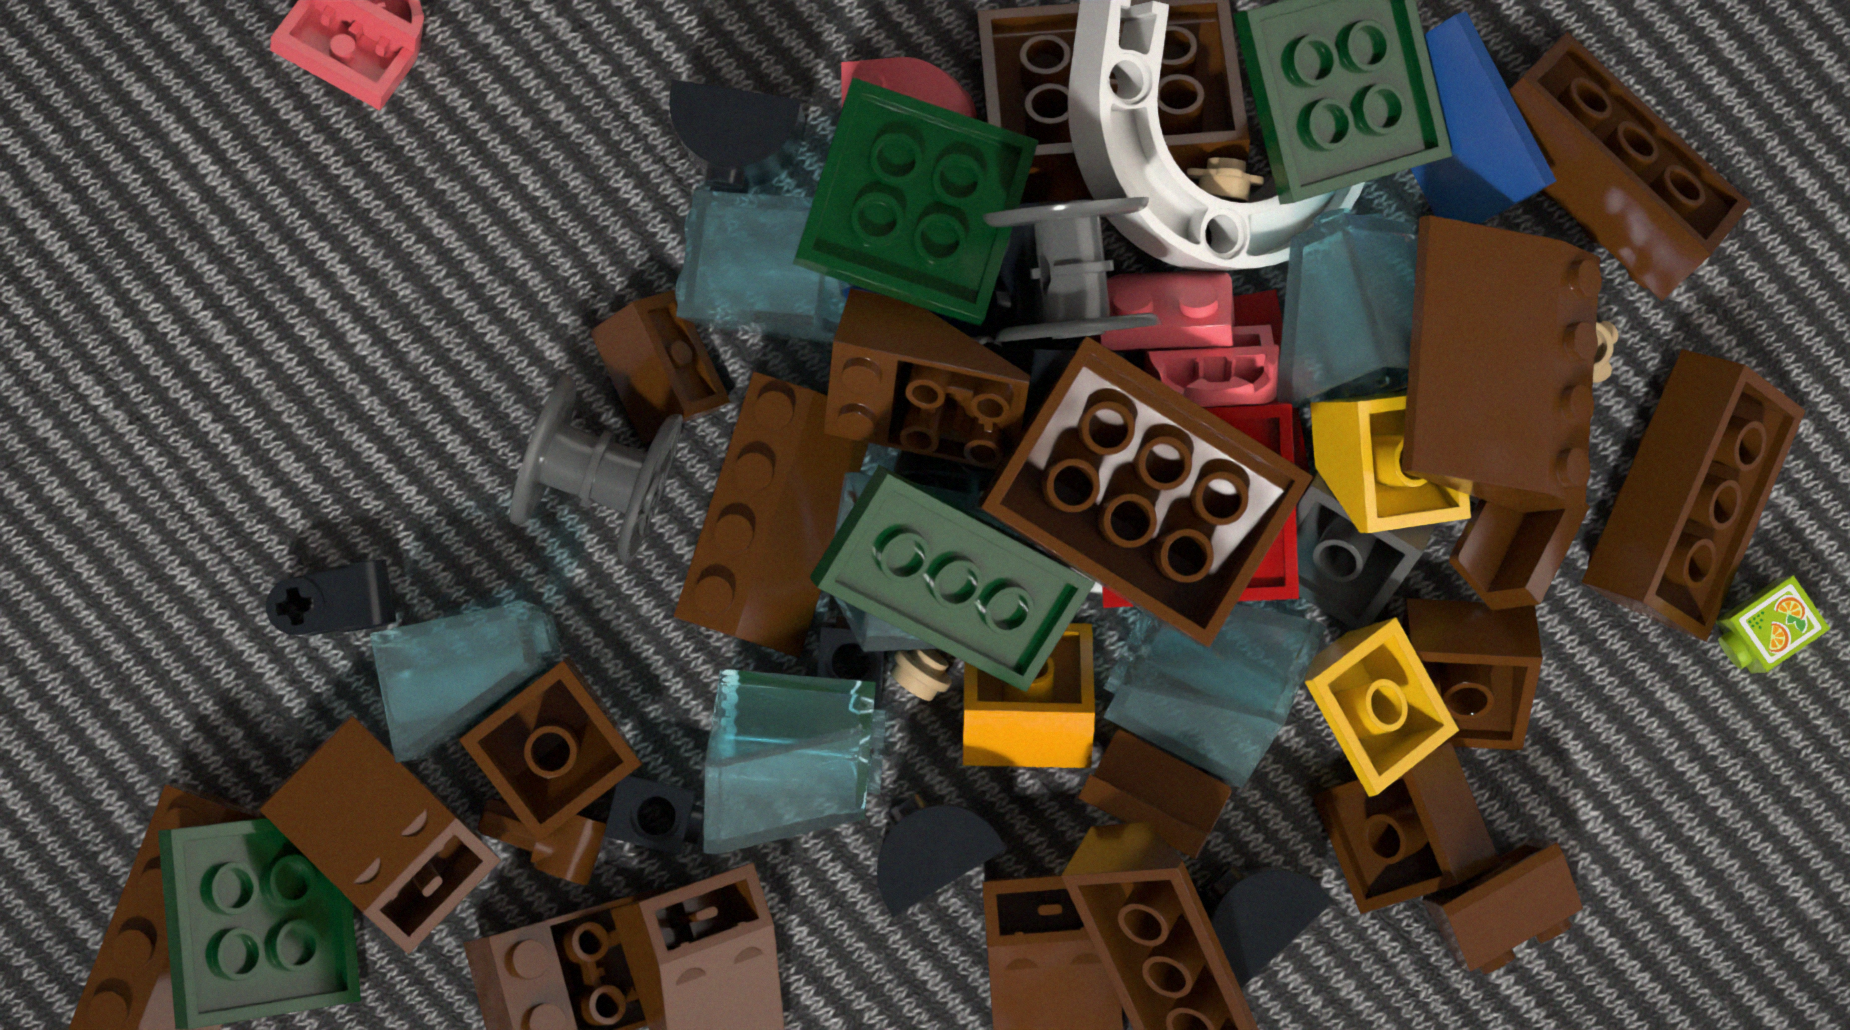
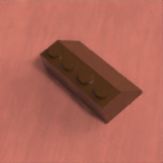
(1624, 169)
(1694, 493)
(769, 519)
(1153, 932)
(132, 969)

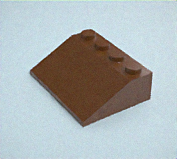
(1027, 87)
(1501, 365)
(1144, 492)

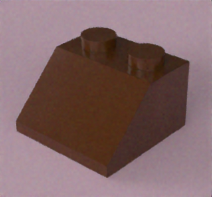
(1480, 665)
(552, 749)
(1410, 836)
(1506, 905)

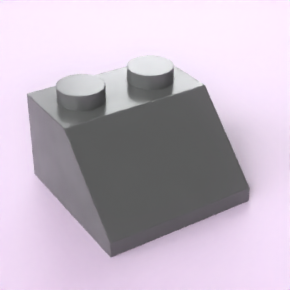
(1346, 569)

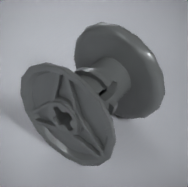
(1071, 268)
(594, 468)

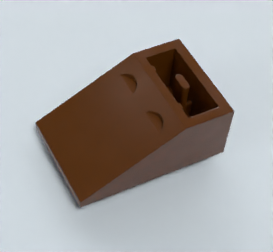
(921, 384)
(379, 834)
(704, 954)
(1043, 959)
(558, 973)

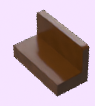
(658, 364)
(1512, 553)
(1156, 788)

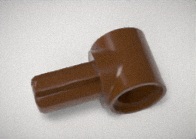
(565, 853)

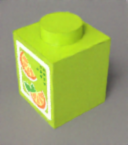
(1770, 626)

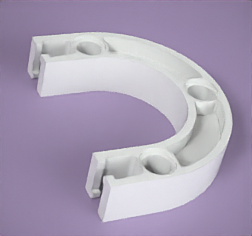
(1126, 156)

